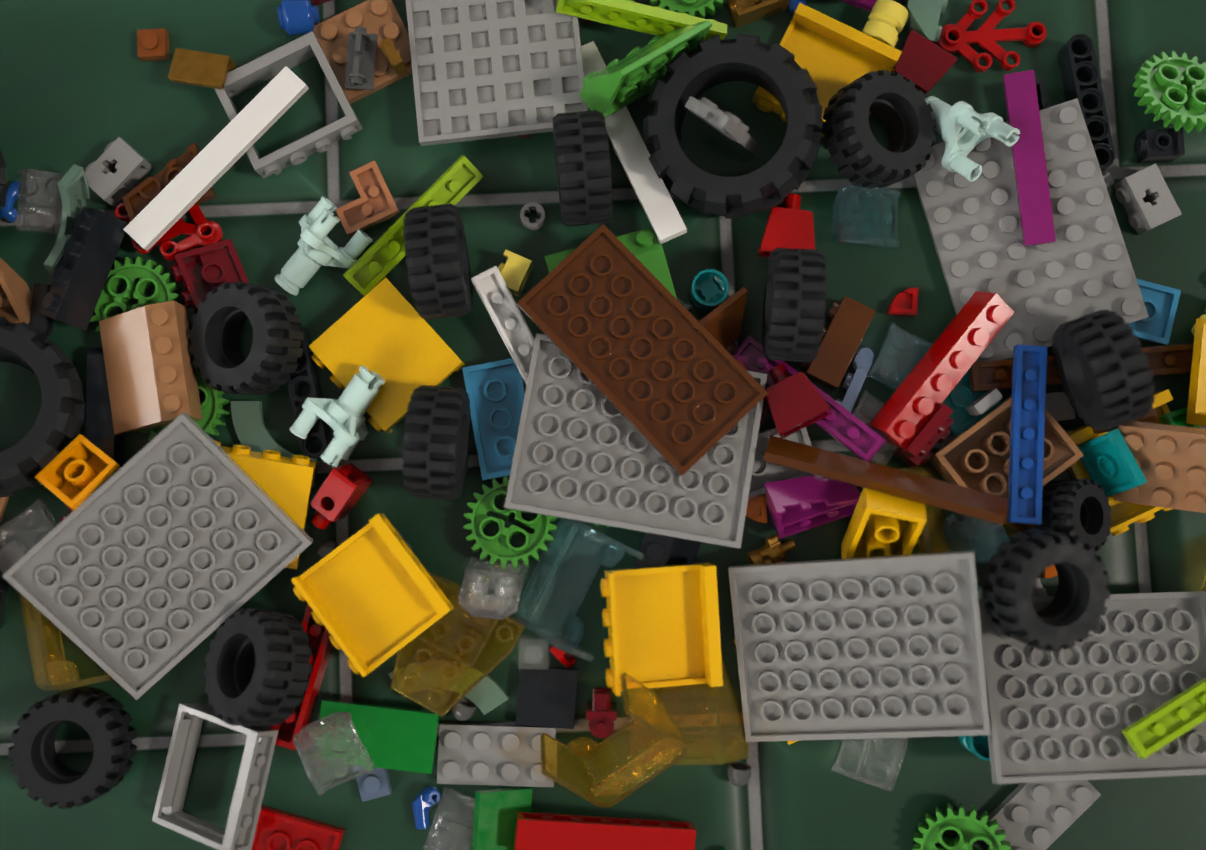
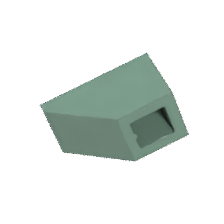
(925, 17)

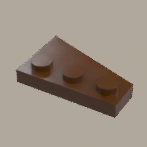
(146, 191)

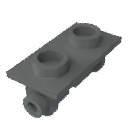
(361, 59)

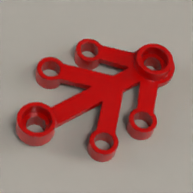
(987, 37)
(194, 232)

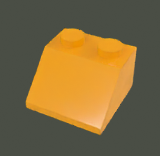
(77, 472)

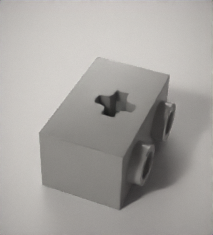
(130, 171)
(1159, 204)

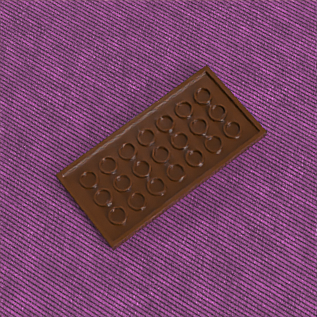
(642, 349)

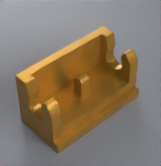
(748, 11)

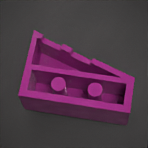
(808, 503)

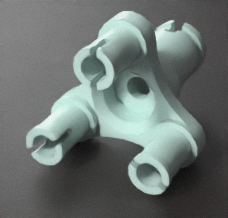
(964, 130)
(318, 249)
(342, 415)

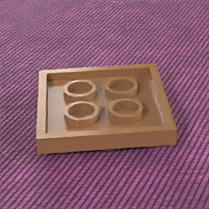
(378, 18)
(1172, 464)

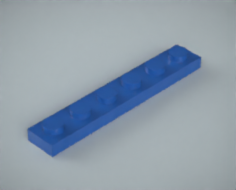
(1027, 434)

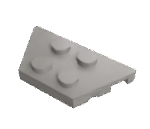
(723, 122)

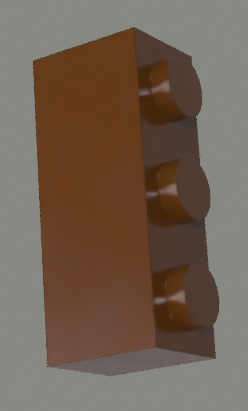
(839, 342)

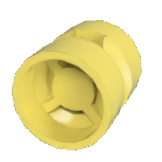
(886, 21)

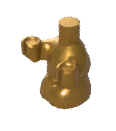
(771, 552)

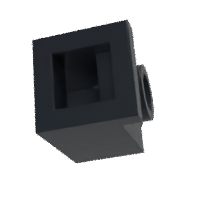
(1166, 150)

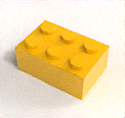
(883, 526)

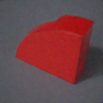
(904, 303)
(565, 658)

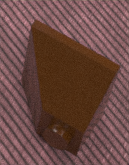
(726, 320)

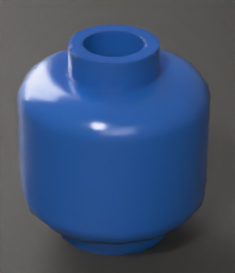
(297, 16)

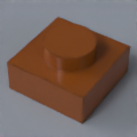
(153, 44)

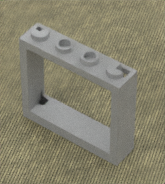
(268, 67)
(248, 790)

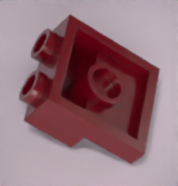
(207, 269)
(934, 430)

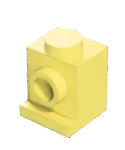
(515, 271)

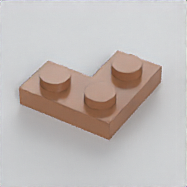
(375, 201)

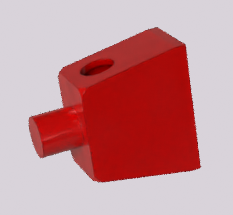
(788, 228)
(339, 494)

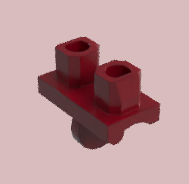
(601, 713)

